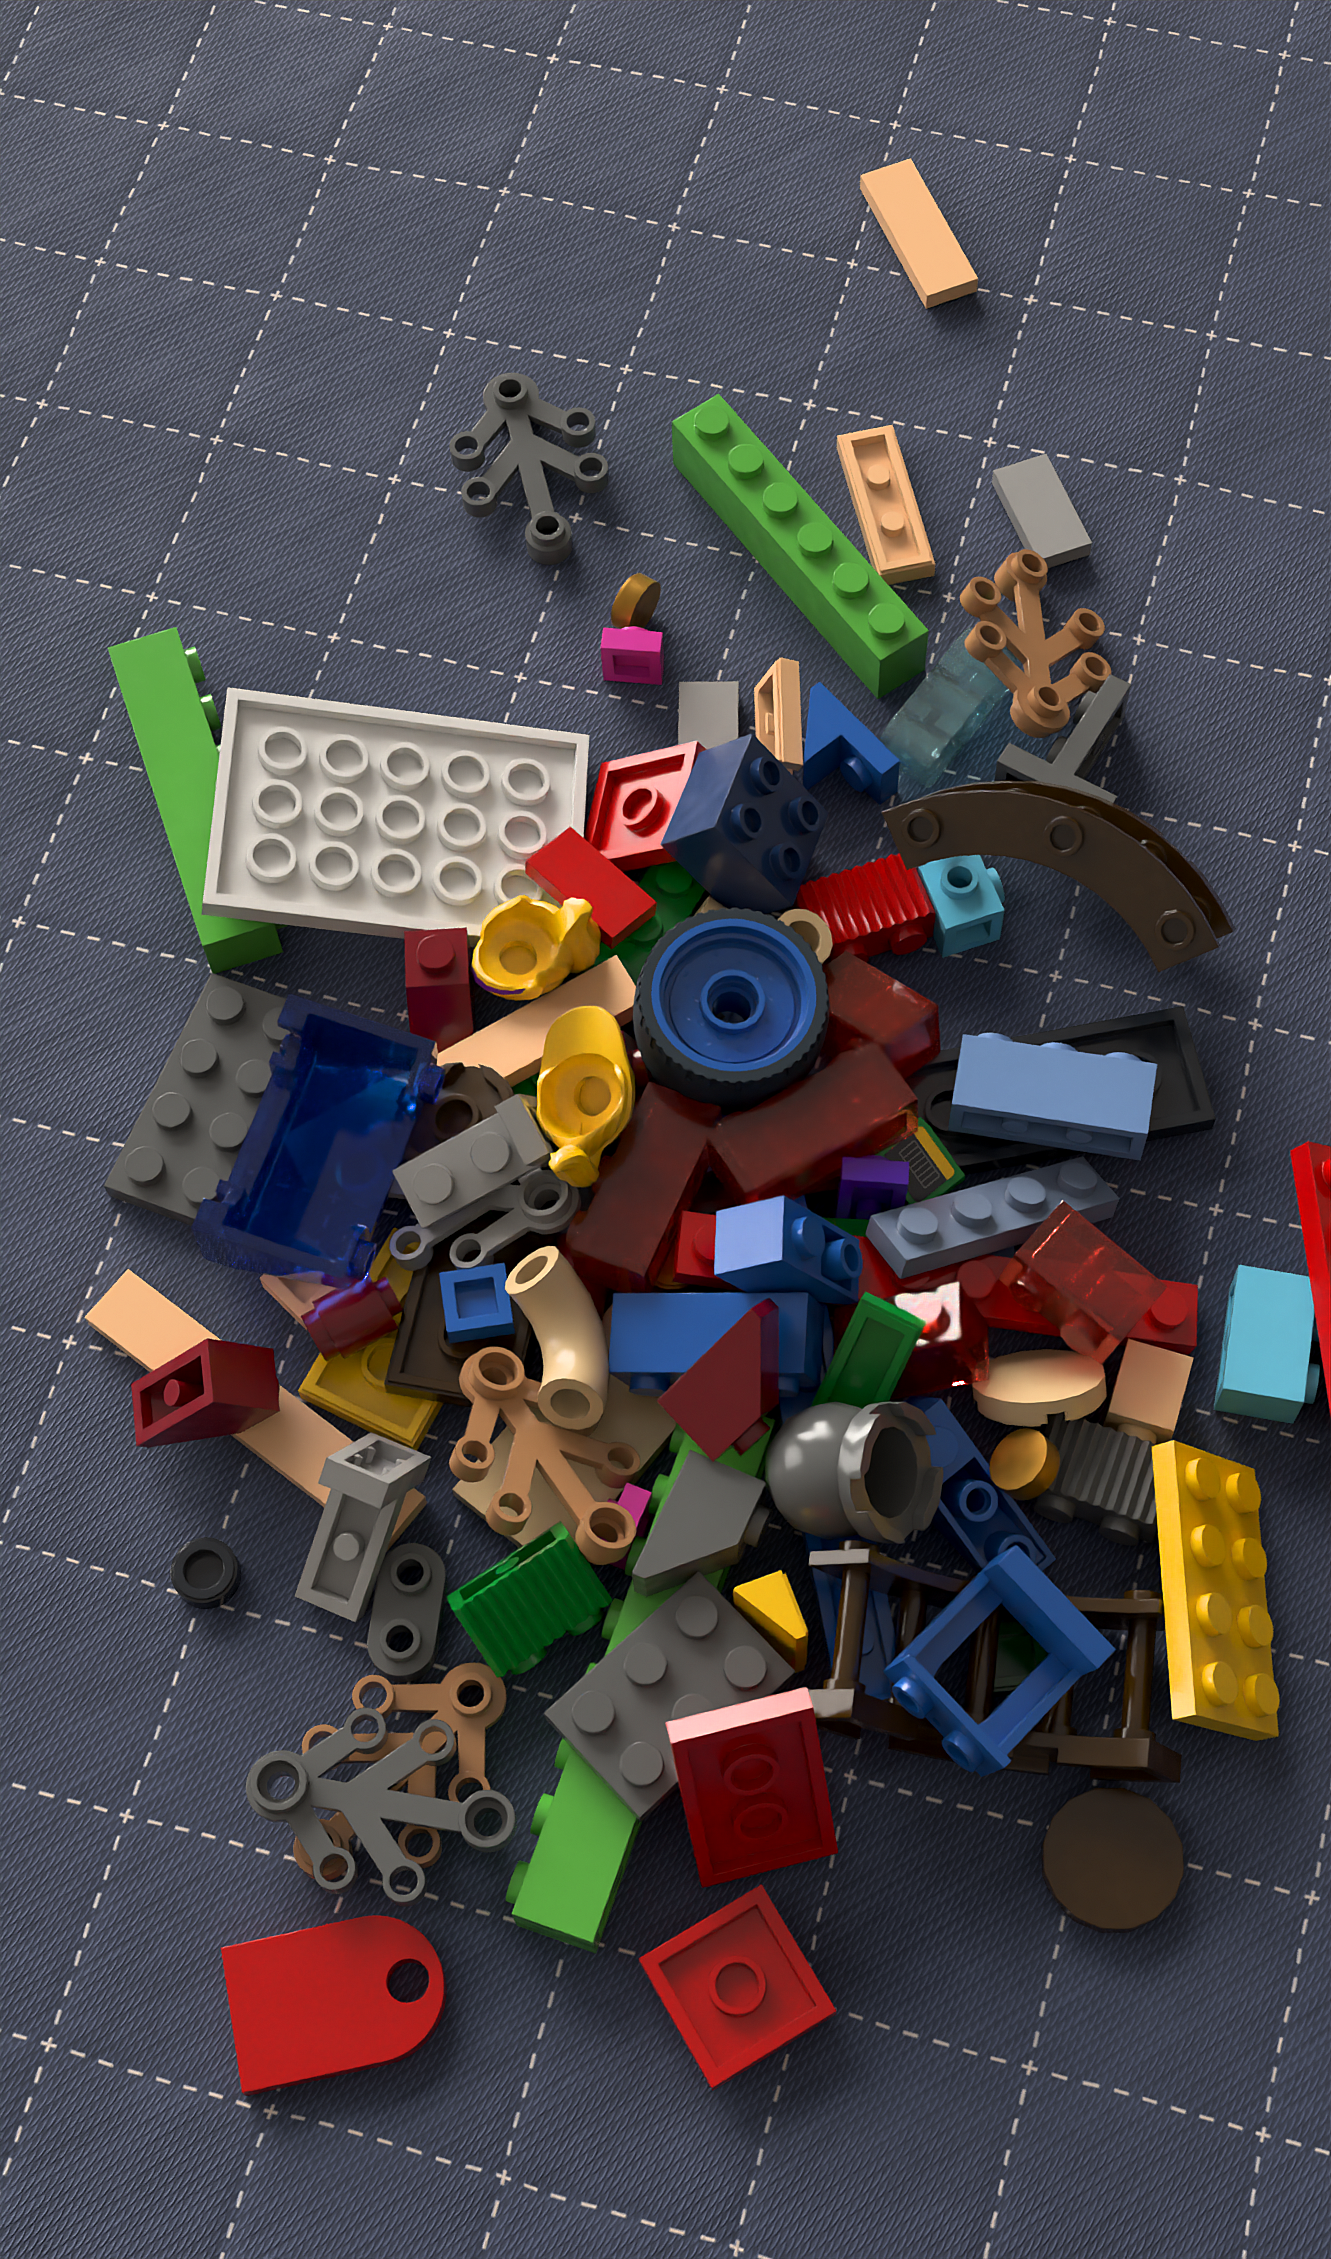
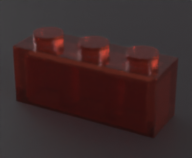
(808, 1127)
(643, 1192)

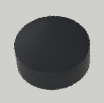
(205, 1573)

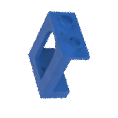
(1045, 1613)

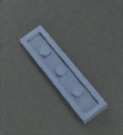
(986, 1216)

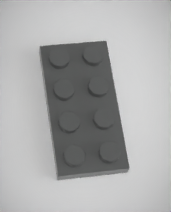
(201, 1102)

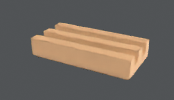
(779, 713)

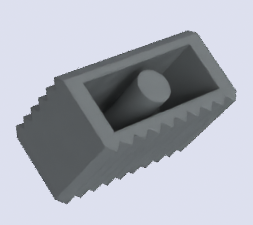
(1101, 1480)

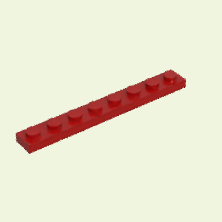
(1166, 1325)

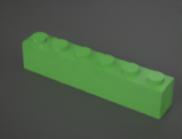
(799, 546)
(182, 767)

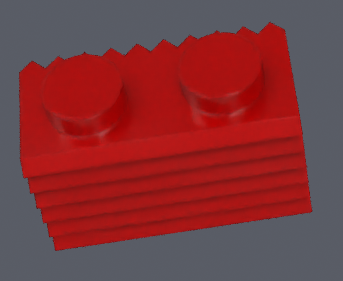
(871, 908)

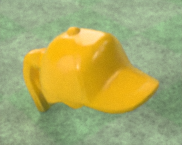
(583, 1091)

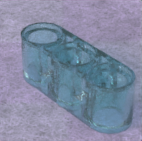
(944, 713)

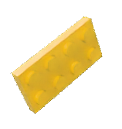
(1214, 1592)

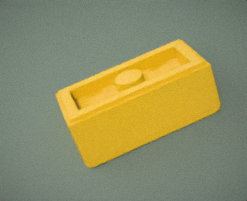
(774, 1613)

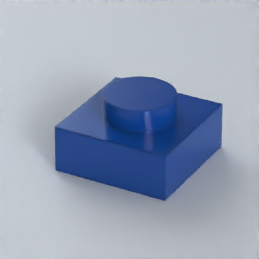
(476, 1303)

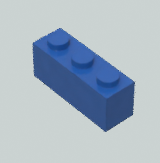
(666, 1333)

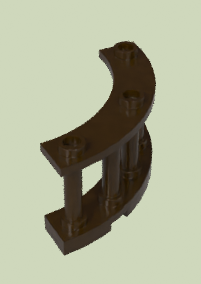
(1082, 838)
(846, 1708)

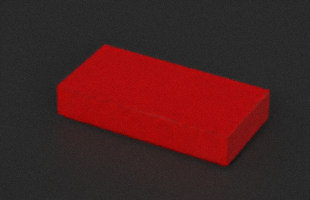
(578, 870)

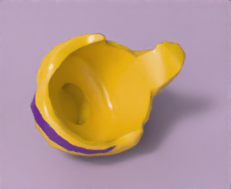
(534, 946)

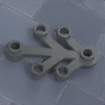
(528, 455)
(369, 1800)

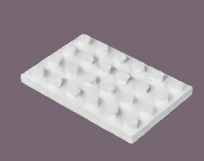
(382, 814)

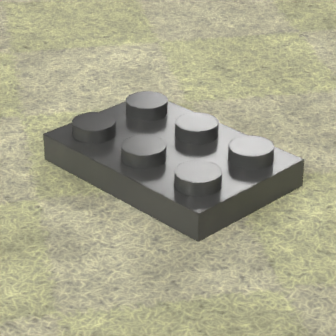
(676, 1664)

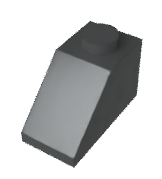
(702, 1525)

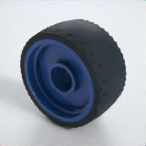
(738, 966)

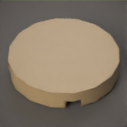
(1039, 1383)

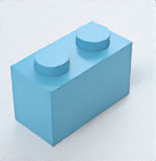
(1267, 1346)

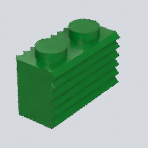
(530, 1601)

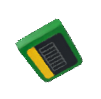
(930, 1164)

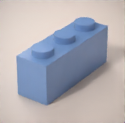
(1053, 1096)

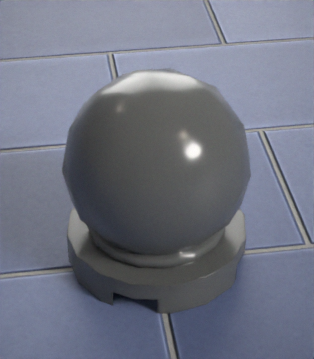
(855, 1471)

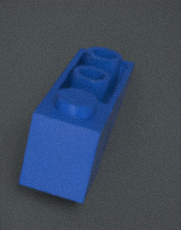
(972, 1509)

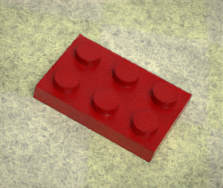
(753, 1786)

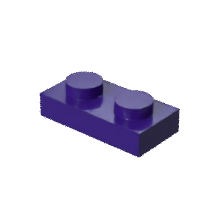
(870, 1186)

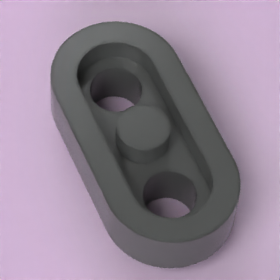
(407, 1609)

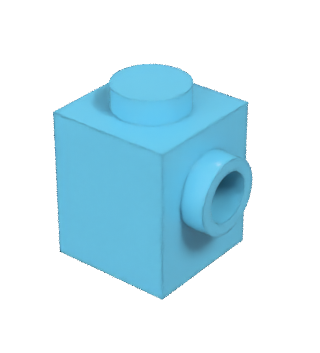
(965, 902)

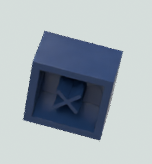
(745, 827)

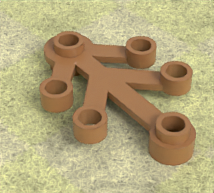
(1037, 704)
(543, 1447)
(420, 1698)

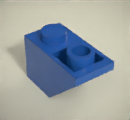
(786, 1250)

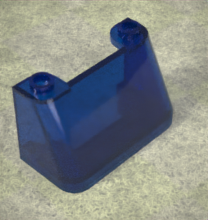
(321, 1148)

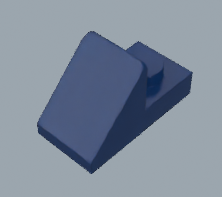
(841, 740)

